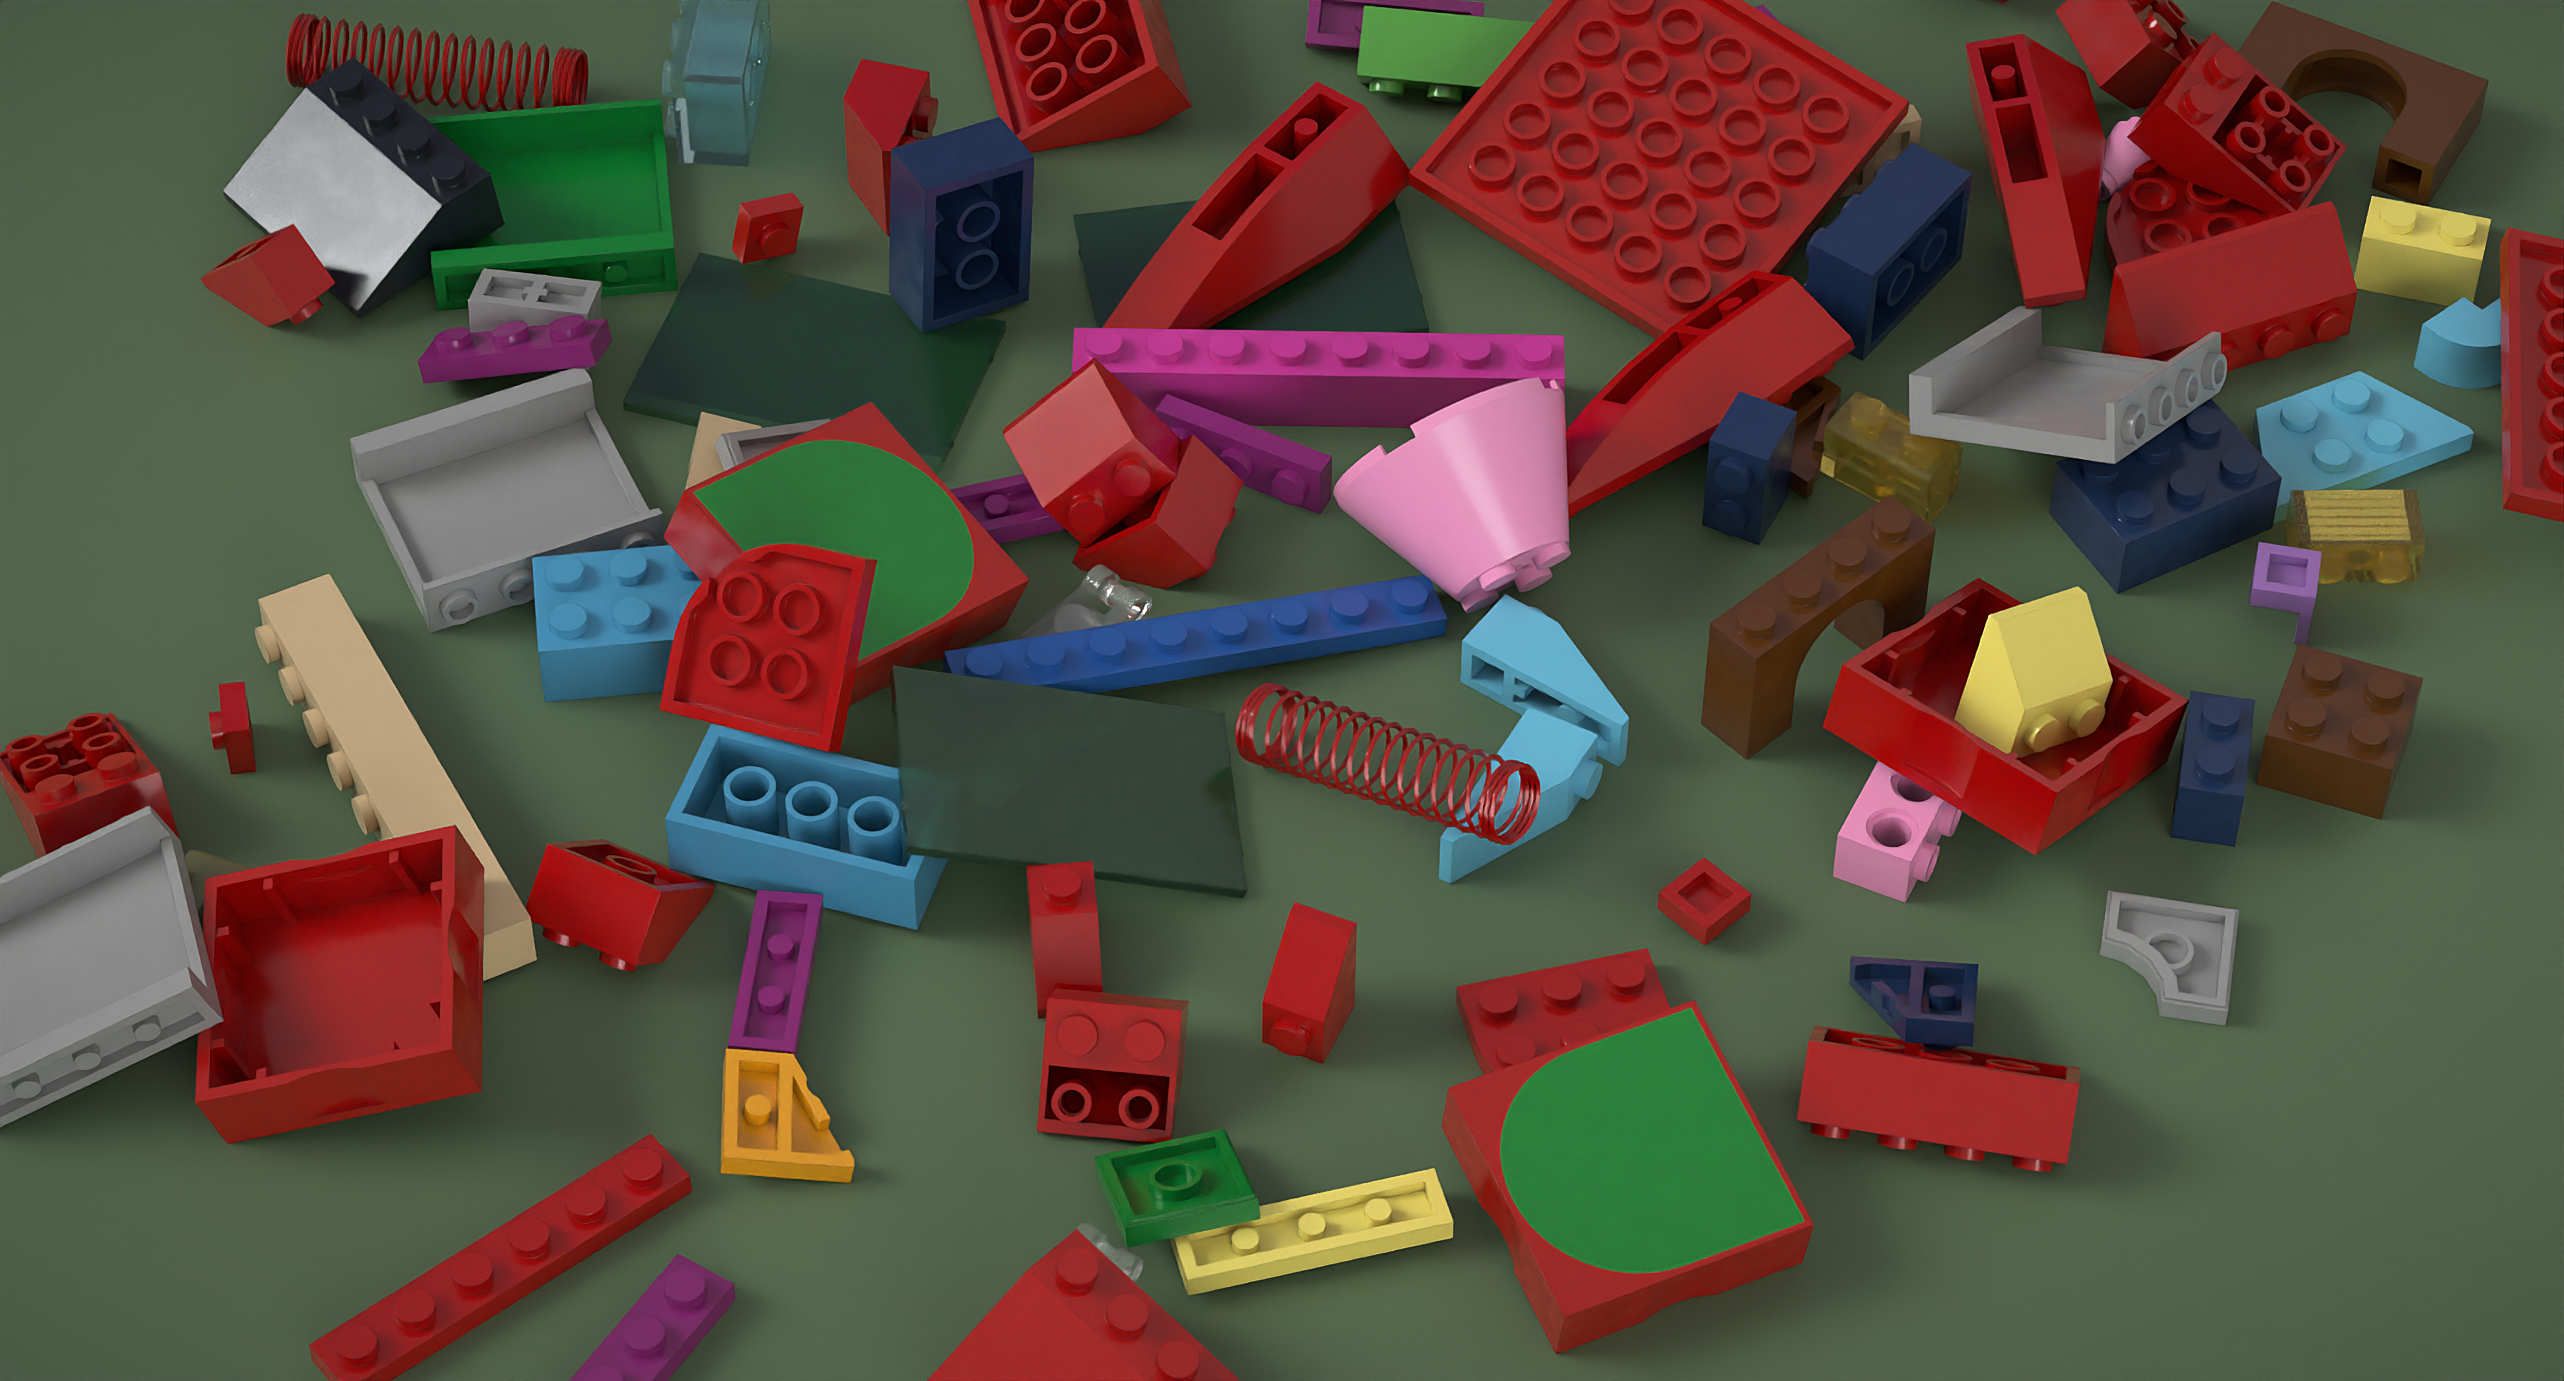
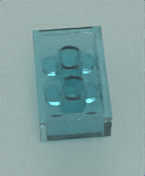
(717, 79)

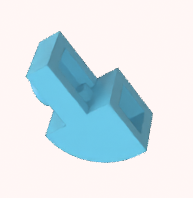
(2462, 346)

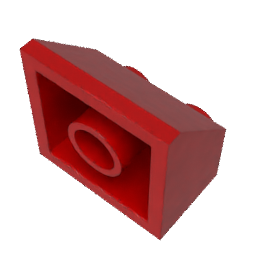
(1092, 452)
(1175, 529)
(614, 902)

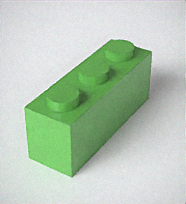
(1432, 51)

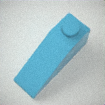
(1531, 662)
(1566, 771)

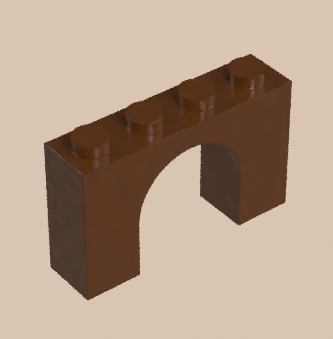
(2429, 101)
(1863, 576)

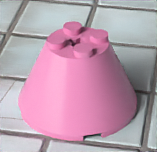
(1474, 493)

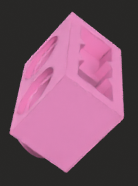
(1892, 835)

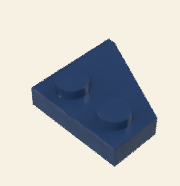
(1920, 999)

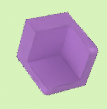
(2287, 581)

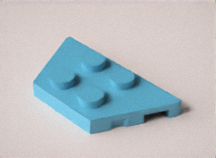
(2352, 436)

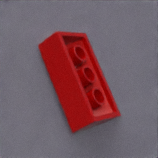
(2258, 285)
(1940, 1097)

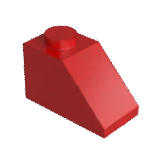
(272, 278)
(1063, 929)
(1310, 984)

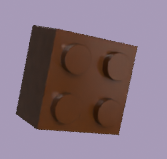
(2339, 731)

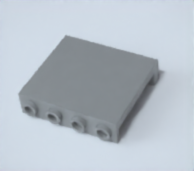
(2057, 400)
(493, 485)
(98, 962)

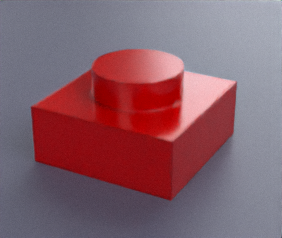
(767, 228)
(233, 729)
(1704, 901)

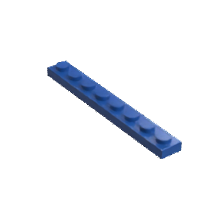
(1213, 639)

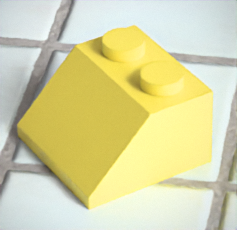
(2421, 252)
(2037, 676)

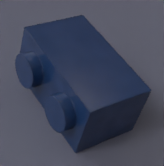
(1749, 468)
(2212, 768)

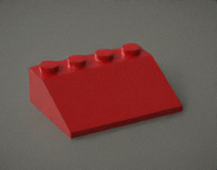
(1079, 68)
(1079, 1322)

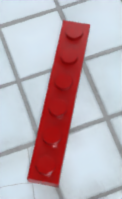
(503, 1266)

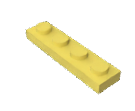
(1317, 1232)

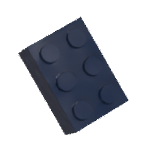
(960, 224)
(1890, 245)
(2167, 500)

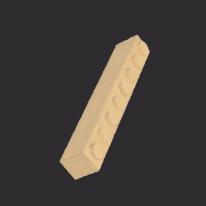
(378, 745)

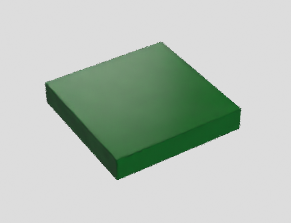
(1176, 1188)

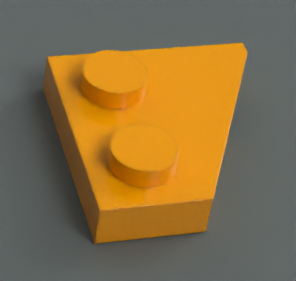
(775, 1122)

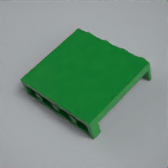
(576, 197)

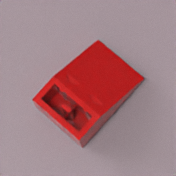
(2236, 133)
(79, 781)

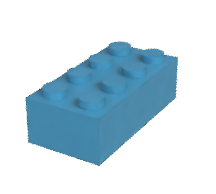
(608, 620)
(799, 824)

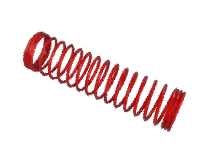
(568, 78)
(1486, 804)

